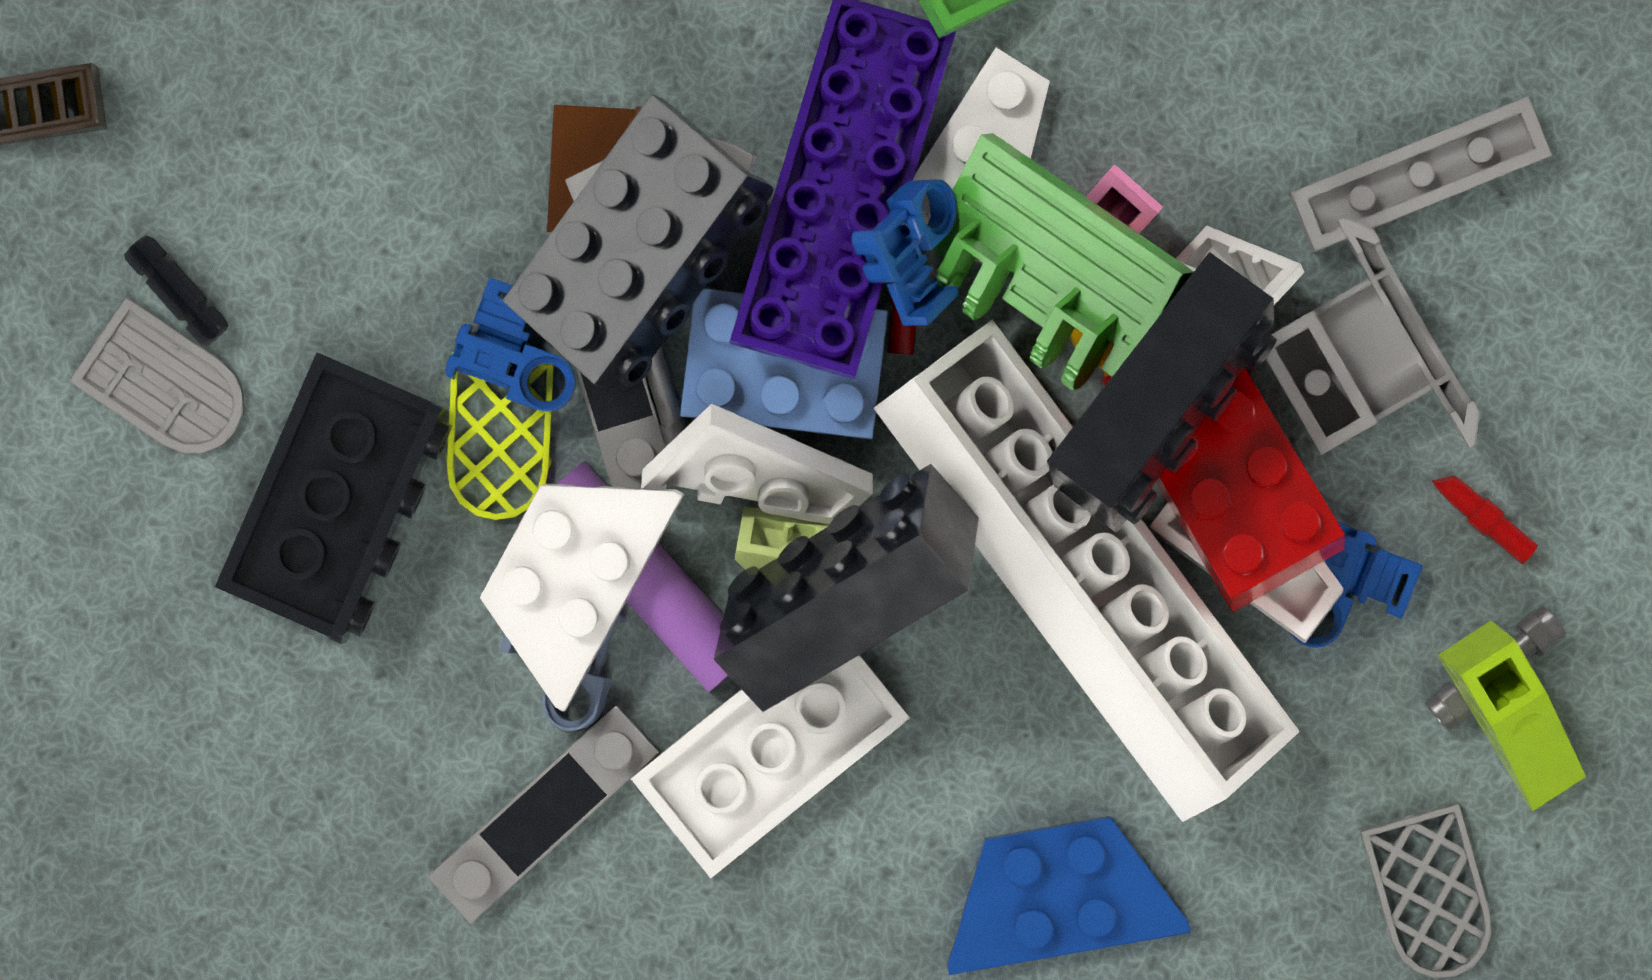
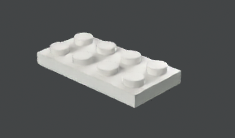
(754, 768)

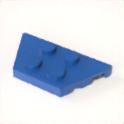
(1059, 896)

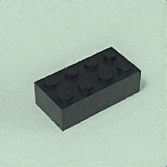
(1164, 394)
(847, 587)

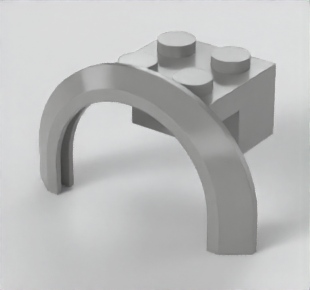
(1365, 356)

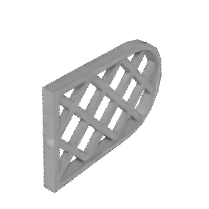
(1478, 897)

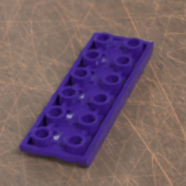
(845, 159)

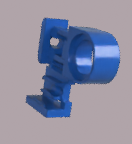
(896, 248)
(498, 346)
(1366, 576)

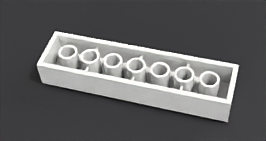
(1096, 595)

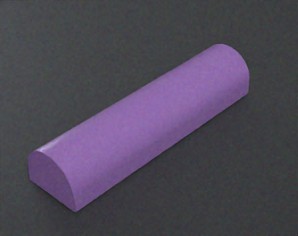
(671, 604)

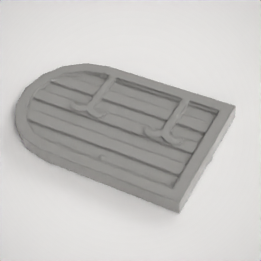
(161, 382)

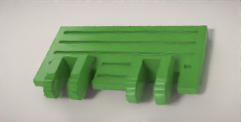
(1066, 256)

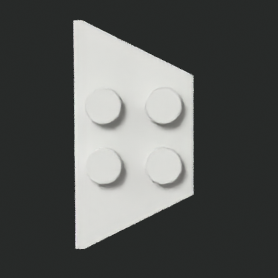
(573, 574)

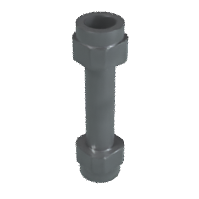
(1538, 633)

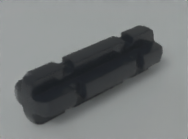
(176, 290)

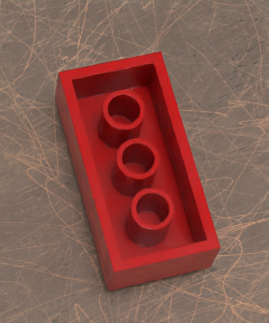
(1249, 501)

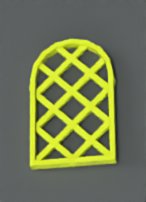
(498, 449)

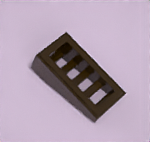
(88, 95)

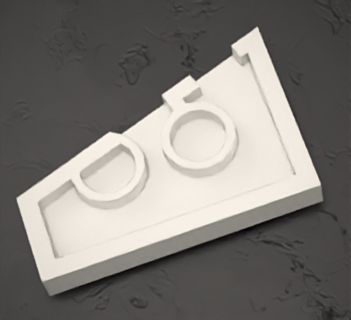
(745, 460)

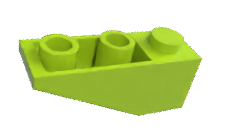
(1513, 713)

